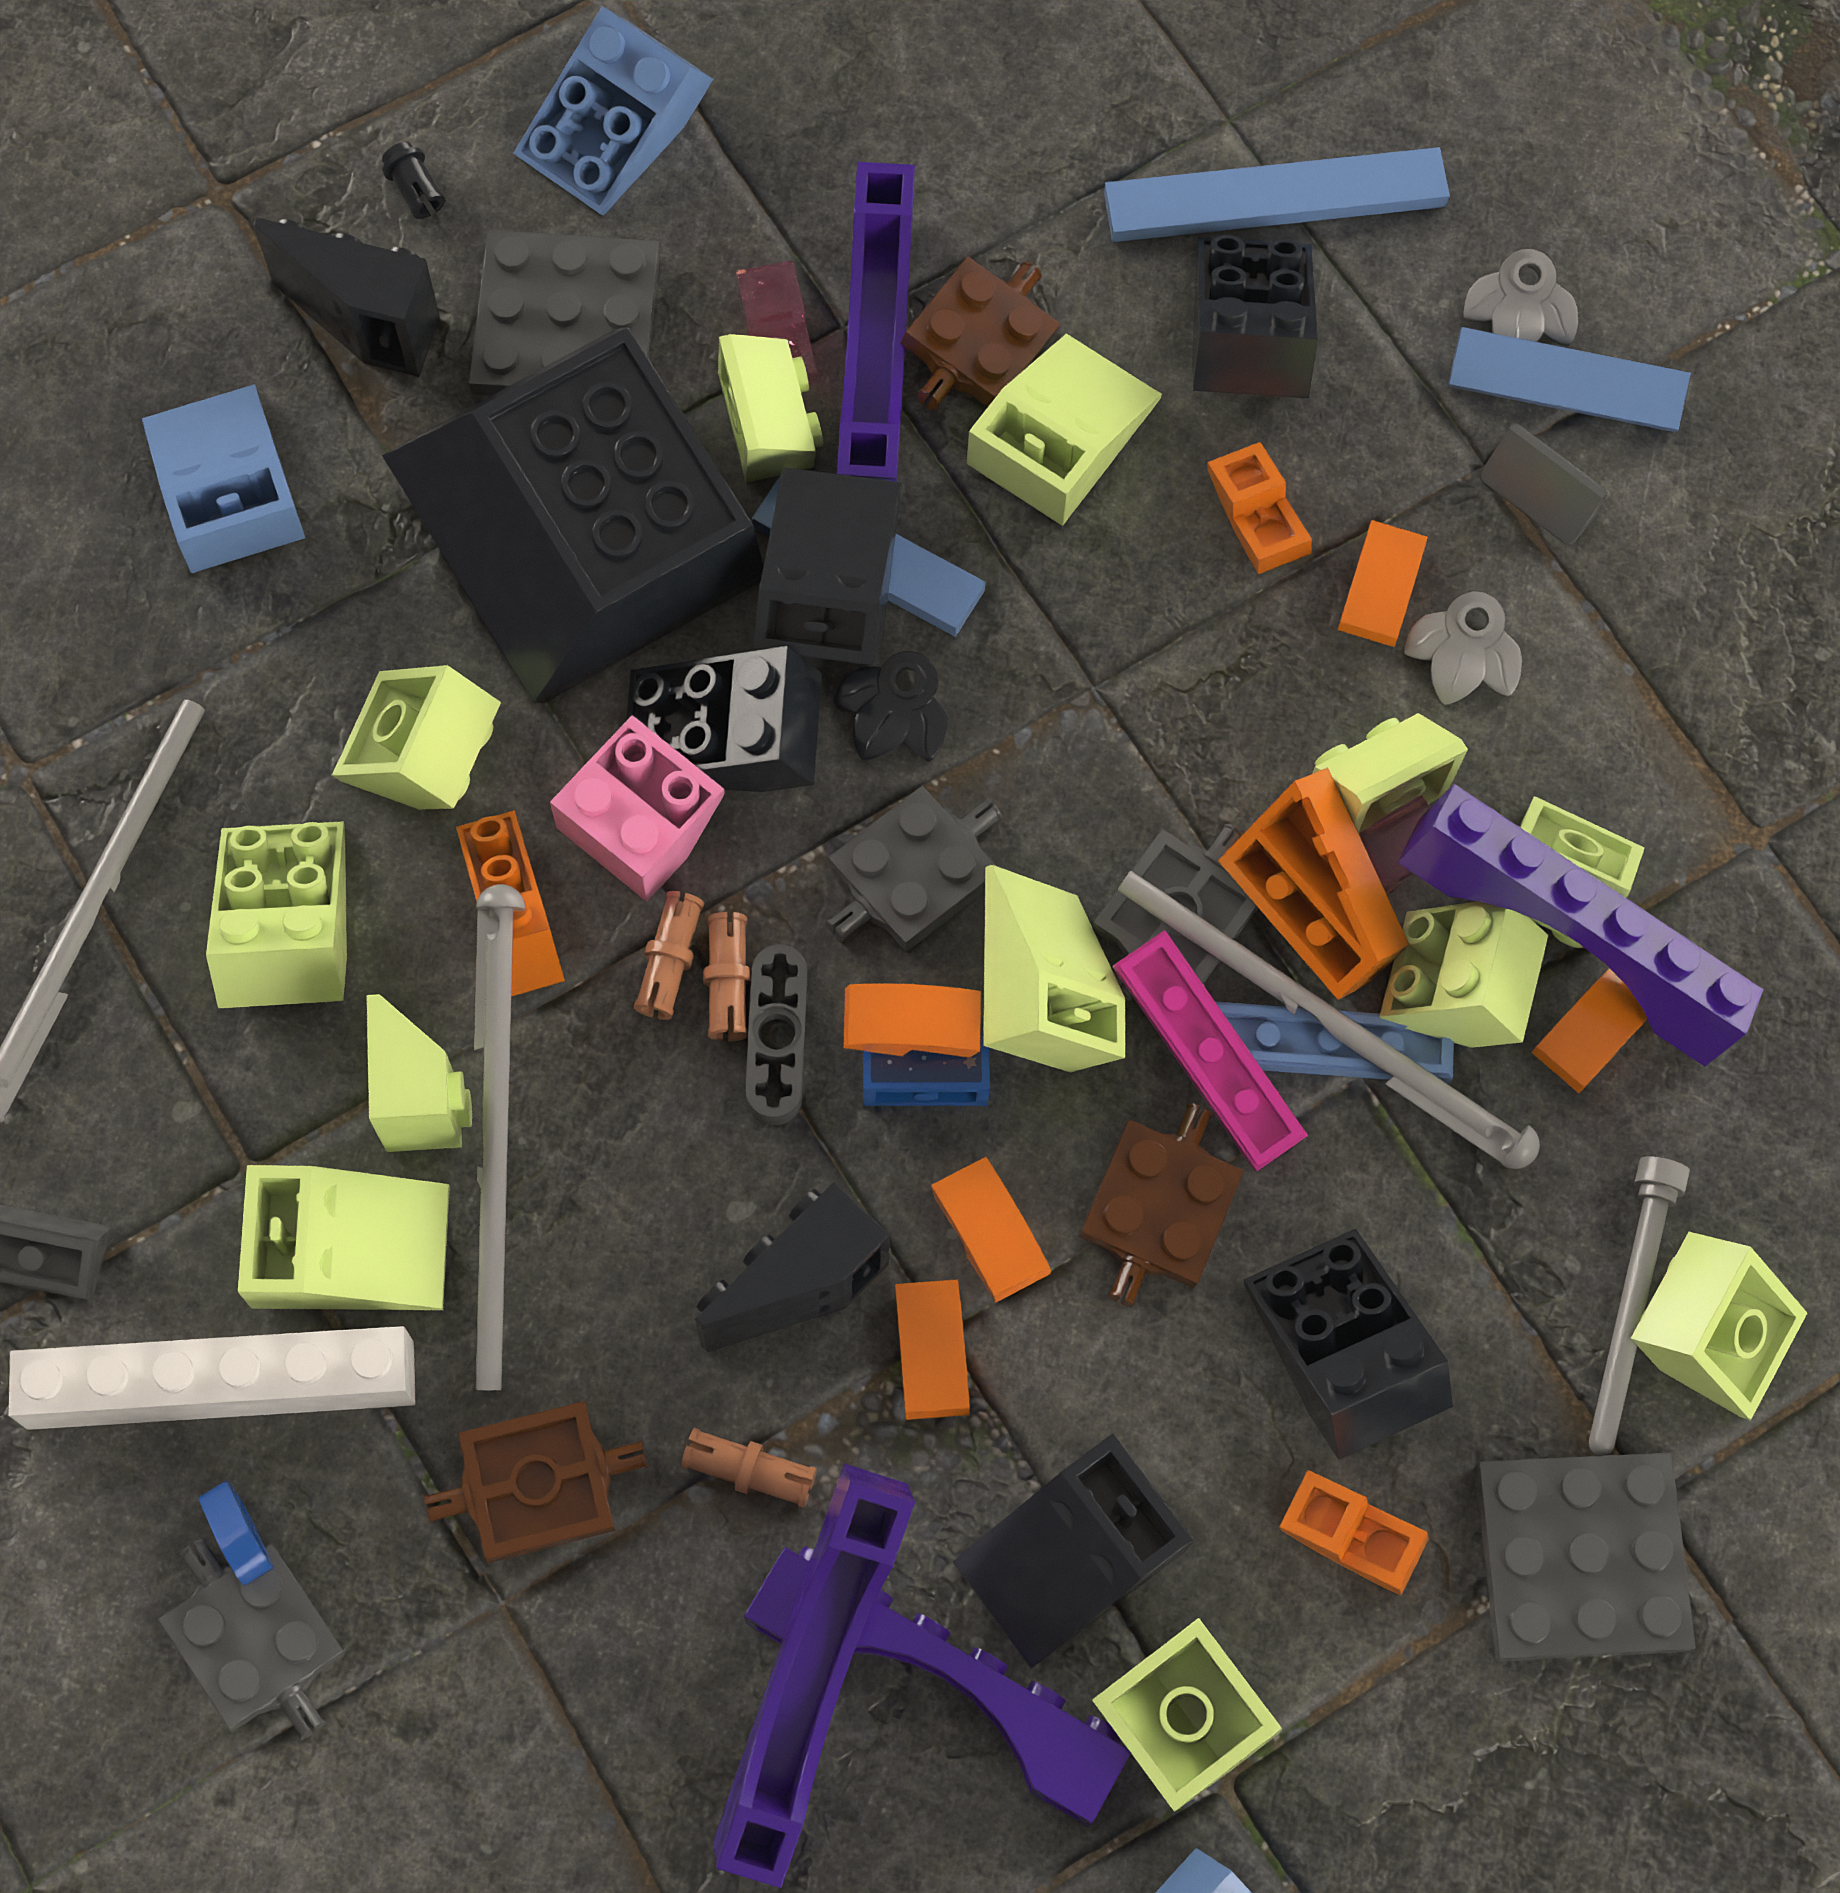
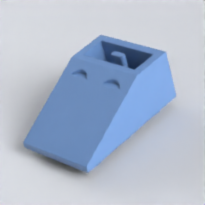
(611, 111)
(222, 479)

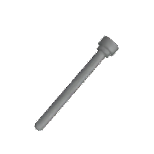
(1659, 1185)

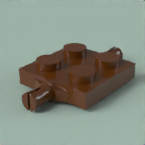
(979, 333)
(1160, 1204)
(536, 1482)

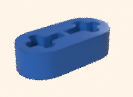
(235, 1533)

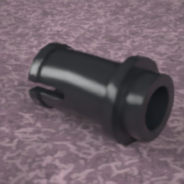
(406, 168)

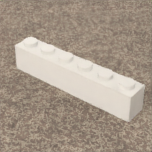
(212, 1378)

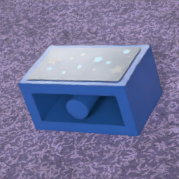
(926, 1078)

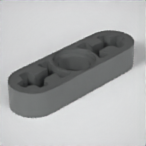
(762, 991)

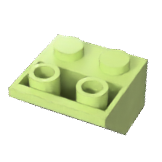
(1466, 974)

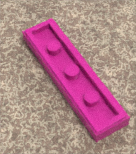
(1209, 1051)

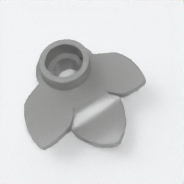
(1520, 308)
(1463, 655)

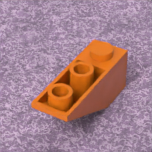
(499, 856)

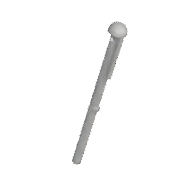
(43, 999)
(493, 1036)
(1408, 1078)

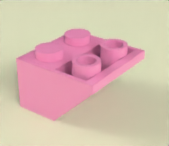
(637, 807)

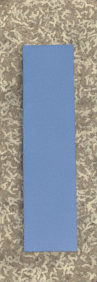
(1569, 379)
(918, 578)
(1305, 1046)

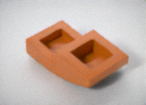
(1258, 508)
(1382, 583)
(912, 1017)
(1591, 1032)
(991, 1229)
(932, 1349)
(1354, 1533)

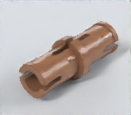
(669, 955)
(727, 976)
(748, 1467)

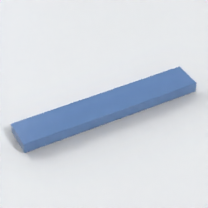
(1276, 194)

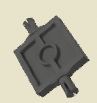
(912, 869)
(1193, 880)
(252, 1642)

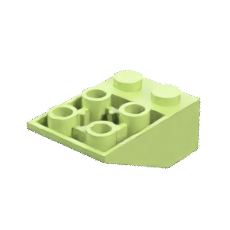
(1059, 427)
(279, 915)
(1047, 977)
(342, 1240)

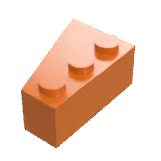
(1318, 885)

